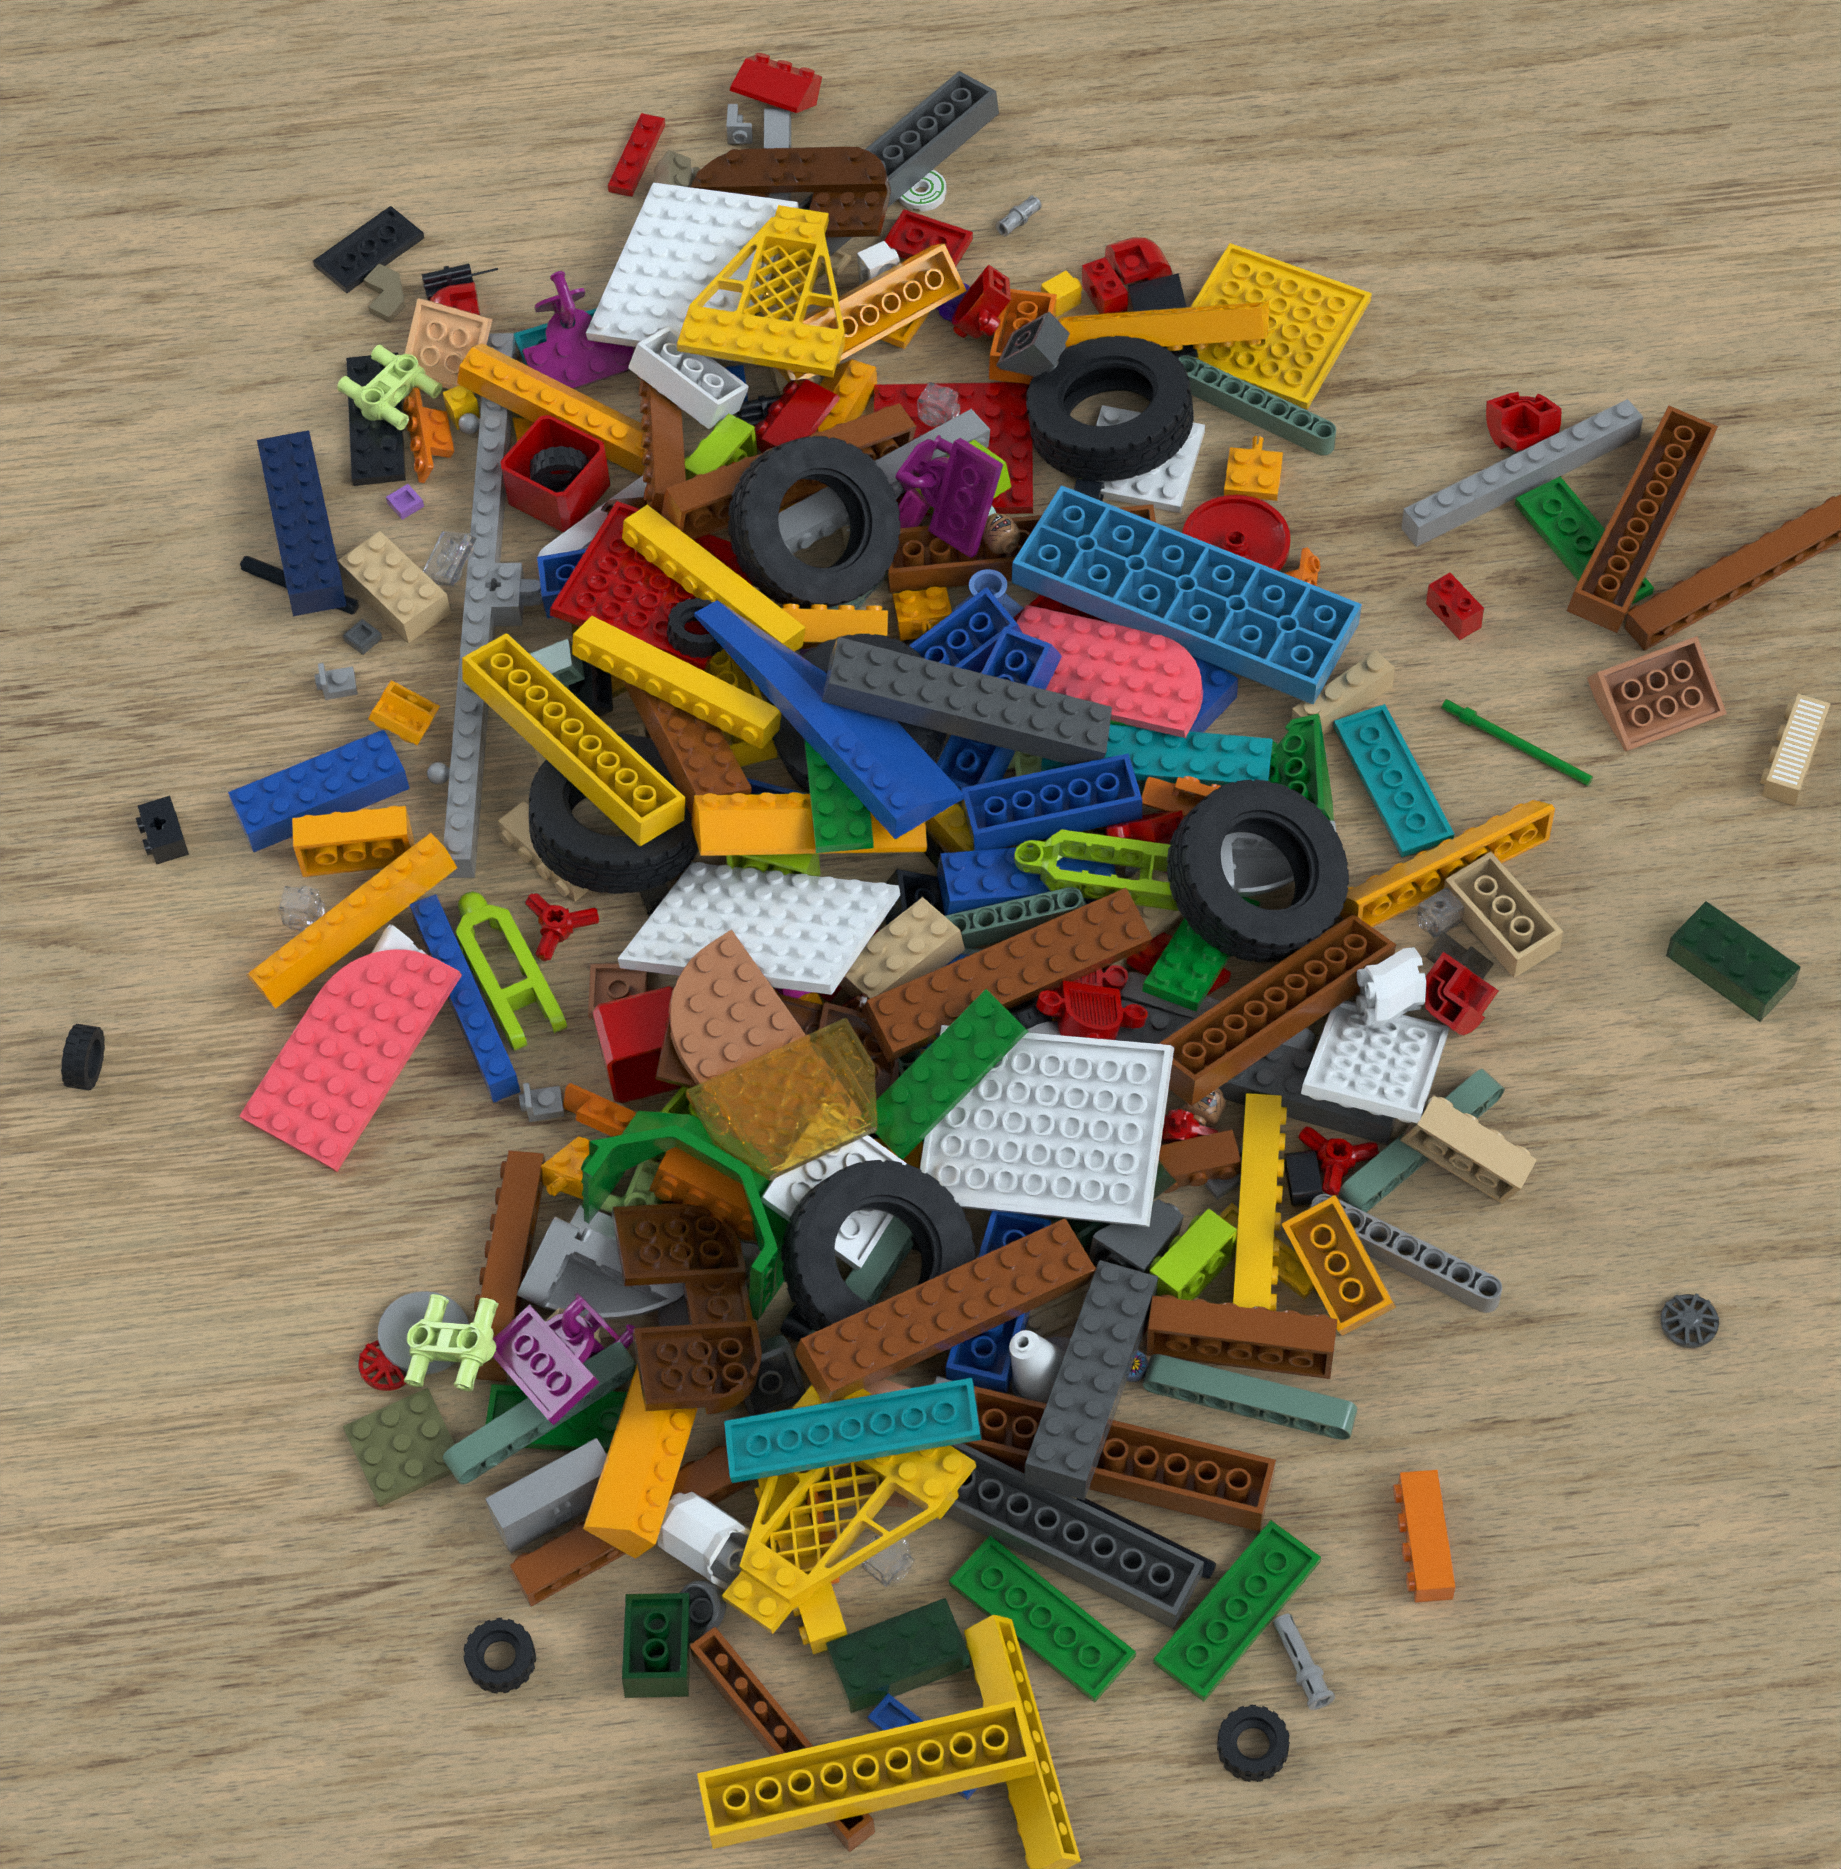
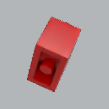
(1104, 287)
(1455, 606)

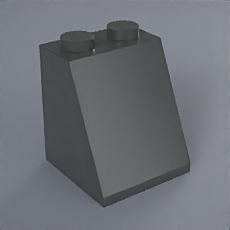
(1138, 1245)

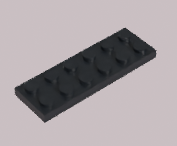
(377, 444)

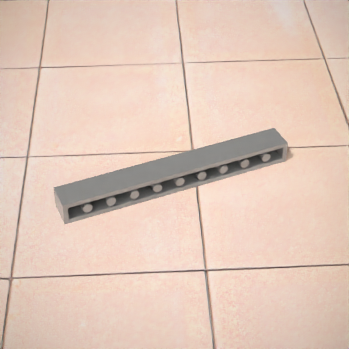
(1521, 473)
(825, 511)

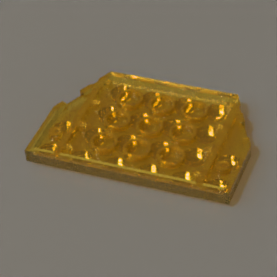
(792, 1102)

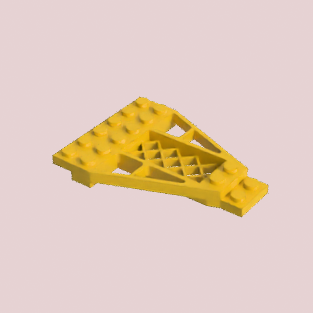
(767, 339)
(774, 1587)

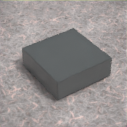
(362, 636)

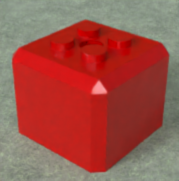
(562, 508)
(631, 1043)

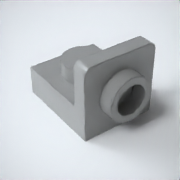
(737, 130)
(336, 682)
(541, 1103)

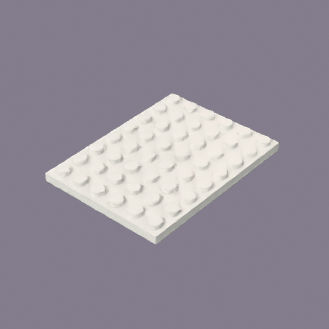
(673, 255)
(792, 925)
(1058, 1131)

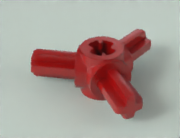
(557, 923)
(1181, 1126)
(1336, 1156)

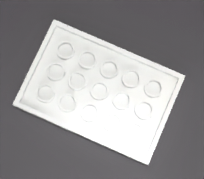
(1376, 1068)

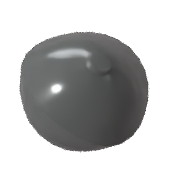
(706, 1607)

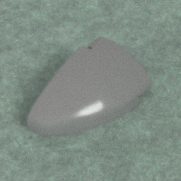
(1254, 864)
(591, 1269)

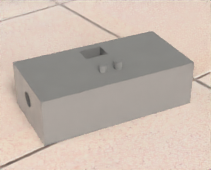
(547, 1496)

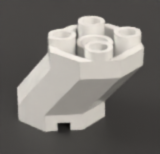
(1391, 988)
(703, 1538)

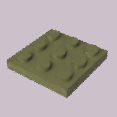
(401, 1446)

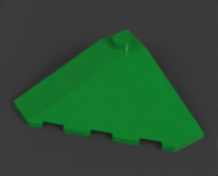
(1302, 763)

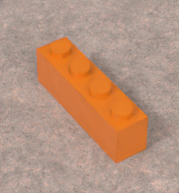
(1425, 1535)

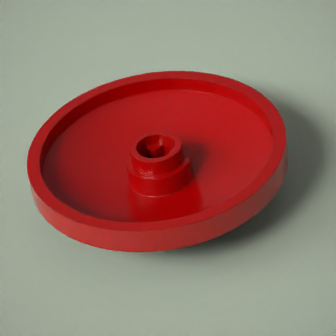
(1243, 528)

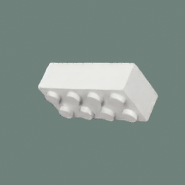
(688, 379)

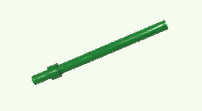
(1469, 717)

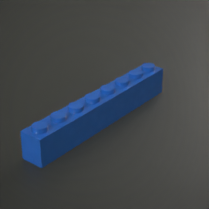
(466, 1000)

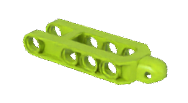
(1147, 856)
(504, 1002)

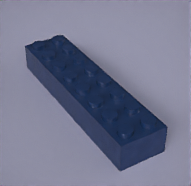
(301, 523)

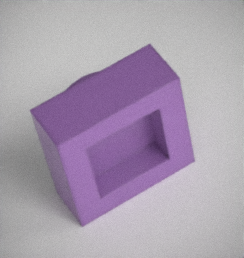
(404, 501)

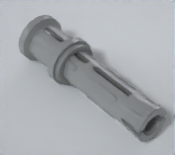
(1308, 1674)

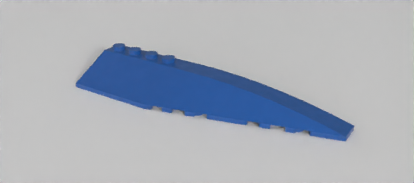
(863, 749)

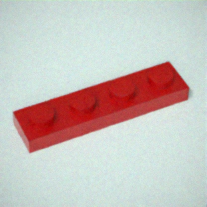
(636, 155)

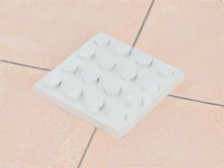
(1161, 486)
(861, 1228)

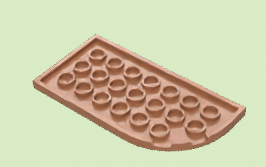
(726, 1011)

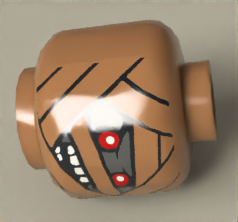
(1001, 534)
(1208, 1109)

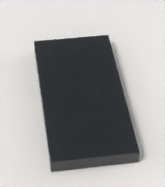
(372, 244)
(1161, 294)

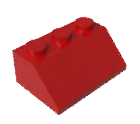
(777, 83)
(795, 414)

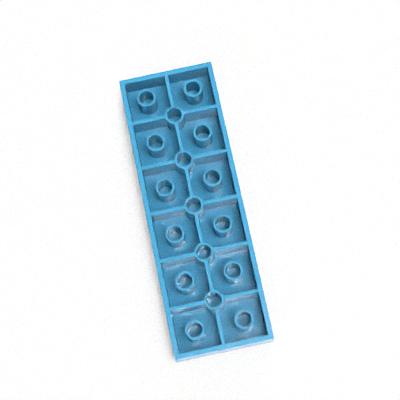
(1187, 591)

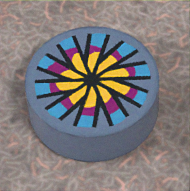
(1138, 1368)

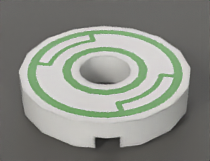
(929, 199)

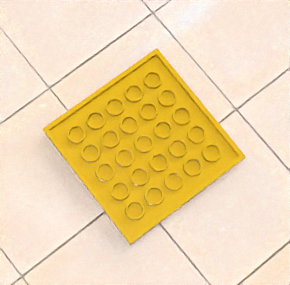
(1306, 323)

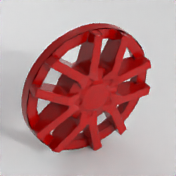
(382, 1366)

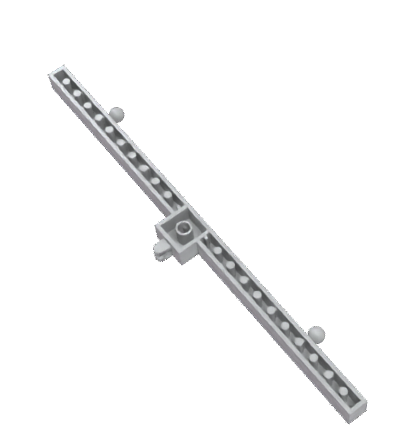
(492, 598)

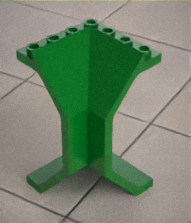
(657, 1132)

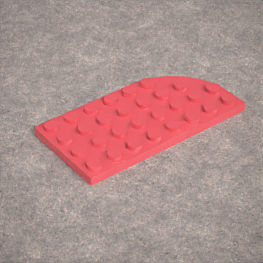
(1137, 673)
(349, 1052)

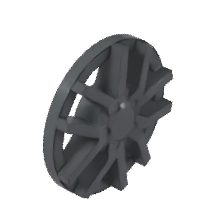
(1689, 1320)

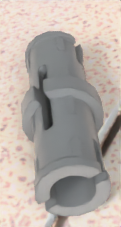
(1018, 215)

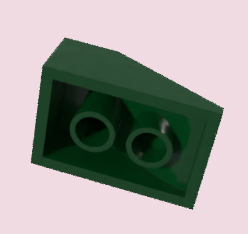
(656, 1645)

